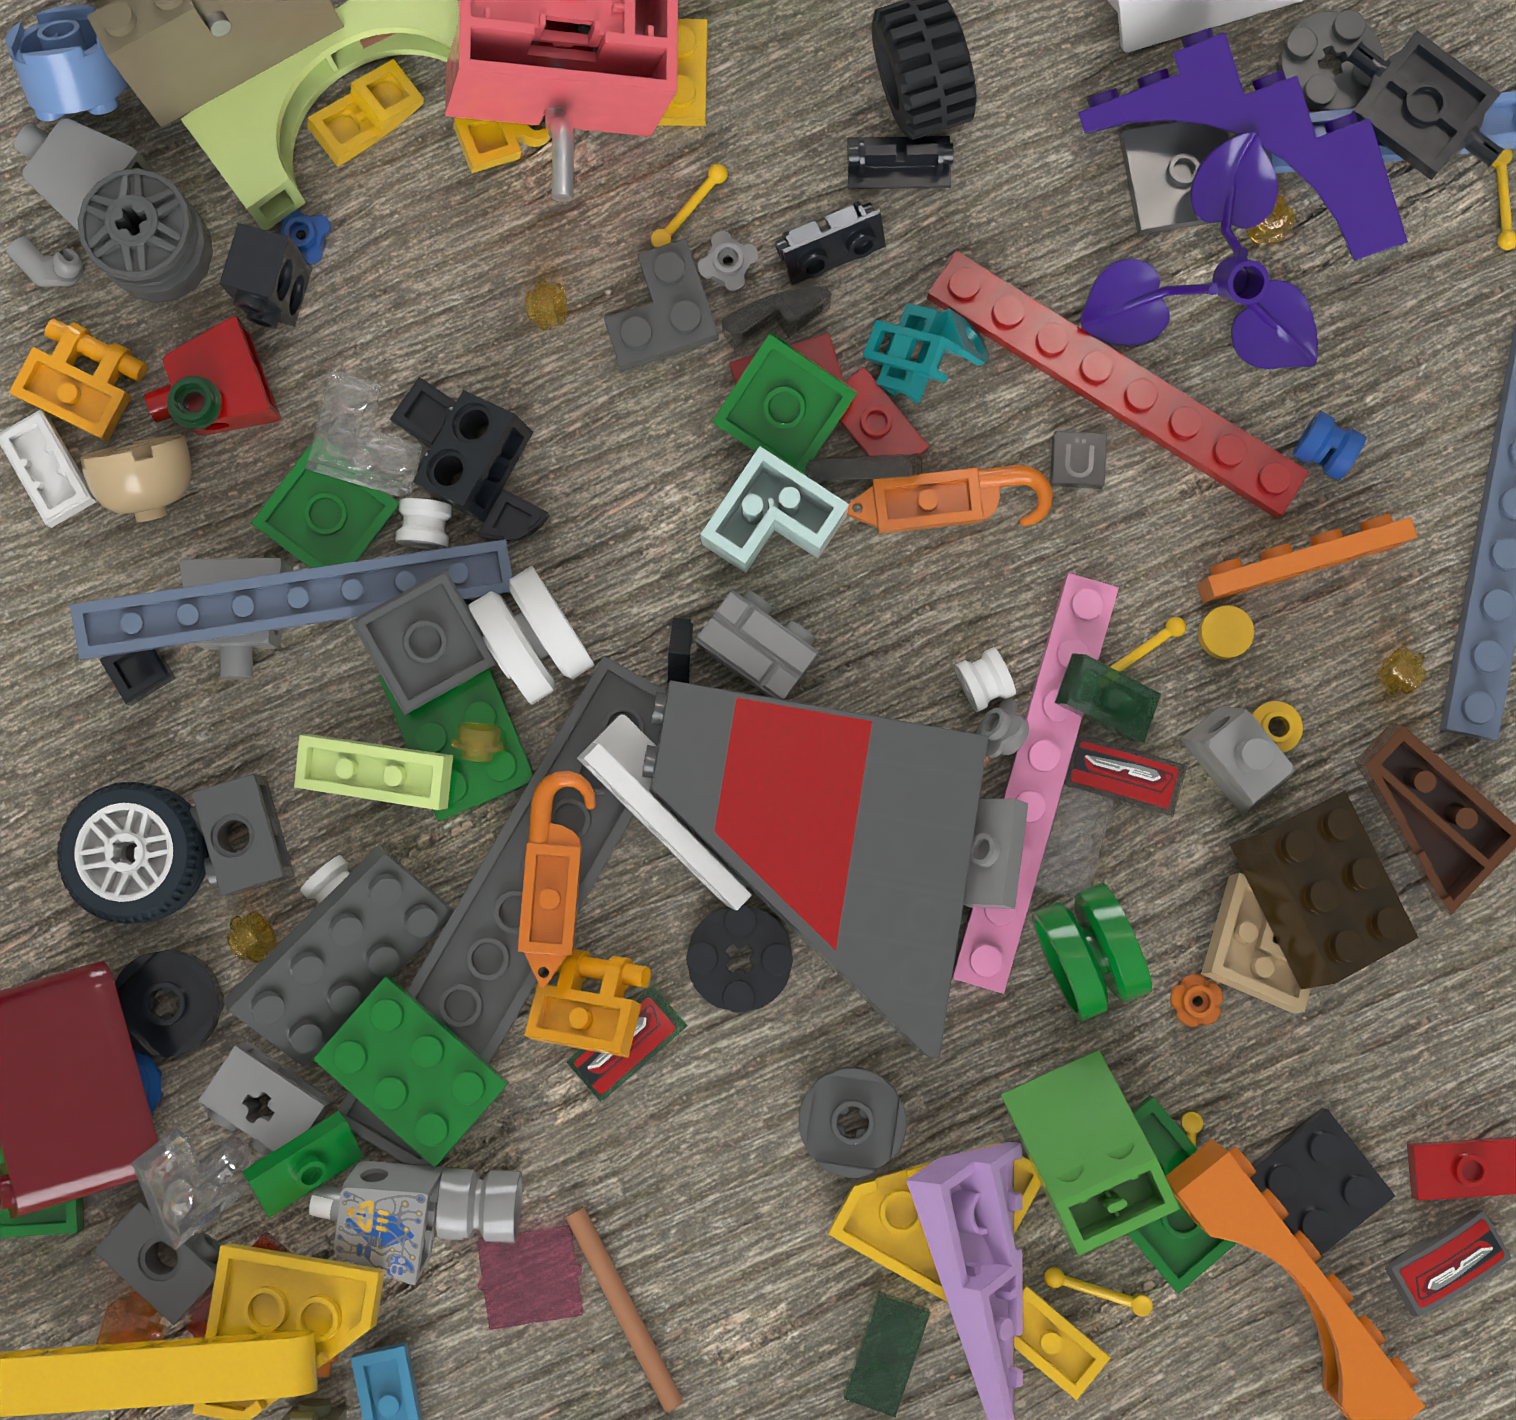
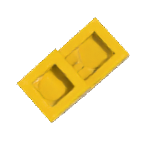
(367, 114)

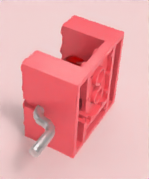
(530, 62)

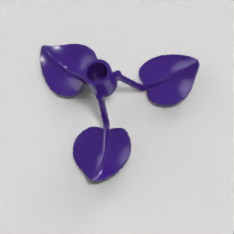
(1276, 328)

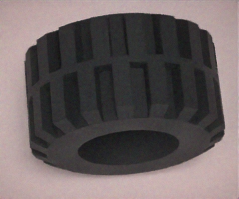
(924, 66)

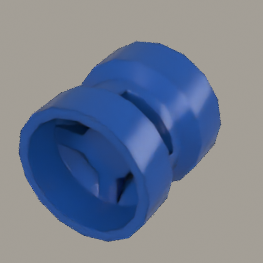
(1329, 445)

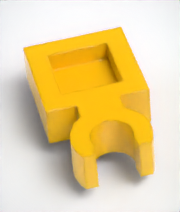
(494, 142)

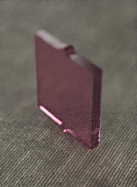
(530, 1278)

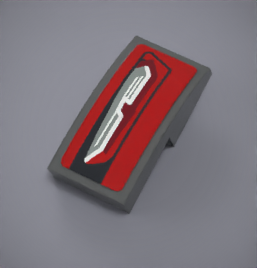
(1448, 1264)

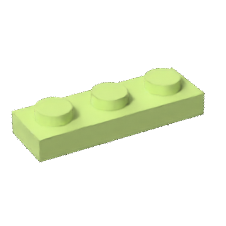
(373, 771)

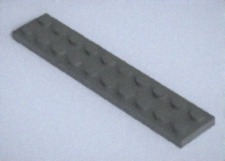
(474, 970)

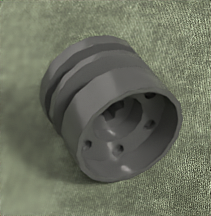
(172, 244)

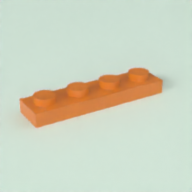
(1325, 551)

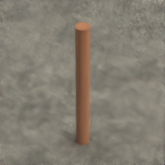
(624, 1309)

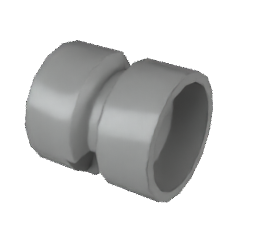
(477, 1204)

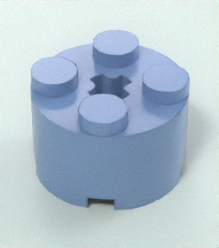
(64, 64)

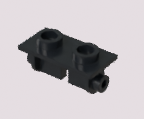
(899, 162)
(851, 236)

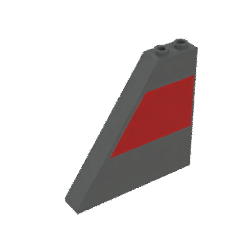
(838, 827)

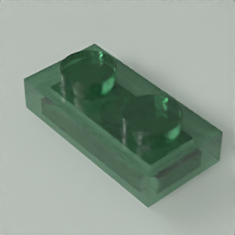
(1107, 698)
(886, 1354)

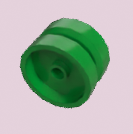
(1092, 951)

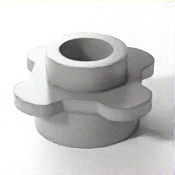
(733, 275)
(1005, 729)

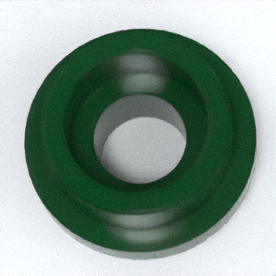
(184, 391)

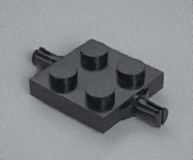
(1425, 104)

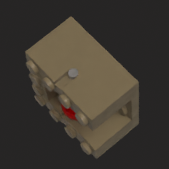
(198, 49)

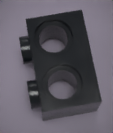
(266, 276)
(484, 460)

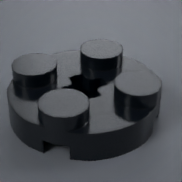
(739, 989)
(197, 1003)

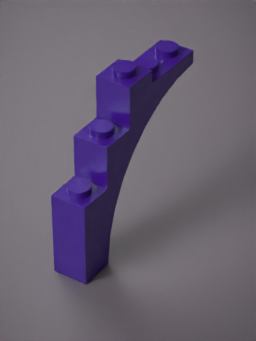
(1340, 165)

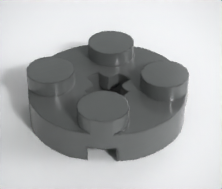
(1328, 34)
(870, 1146)

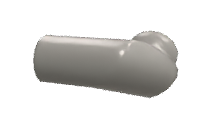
(46, 270)

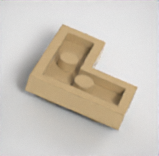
(1244, 953)

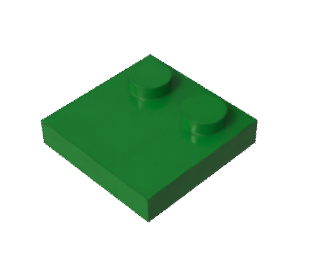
(784, 404)
(323, 516)

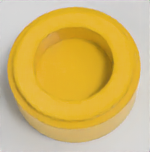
(1226, 632)

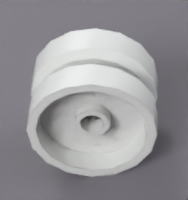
(526, 638)

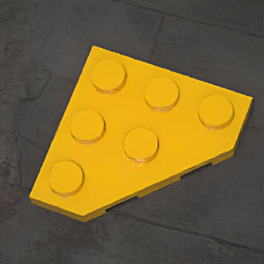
(884, 1224)
(288, 1292)

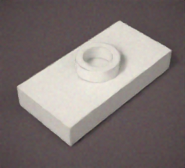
(46, 468)

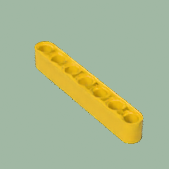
(158, 1373)

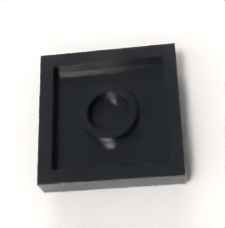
(1321, 1181)

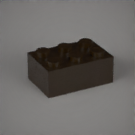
(1323, 891)

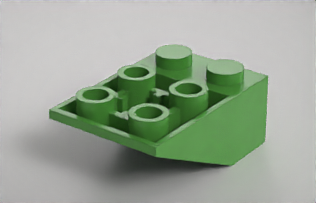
(1089, 1152)

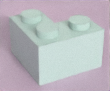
(768, 499)

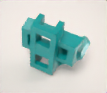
(939, 334)

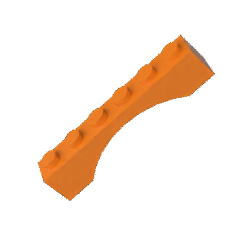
(1228, 1206)

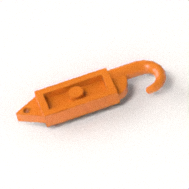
(946, 498)
(551, 879)

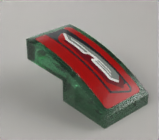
(654, 1030)

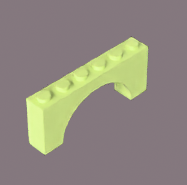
(255, 125)

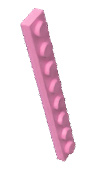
(1038, 776)

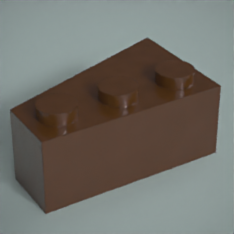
(1437, 815)

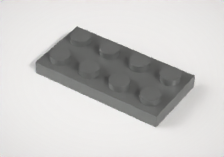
(338, 956)

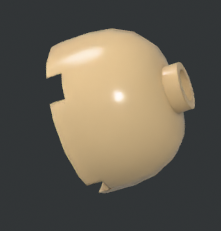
(140, 475)

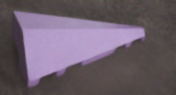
(969, 1228)

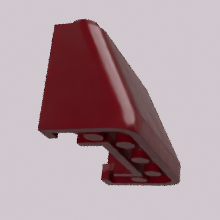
(67, 1091)

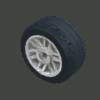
(98, 853)

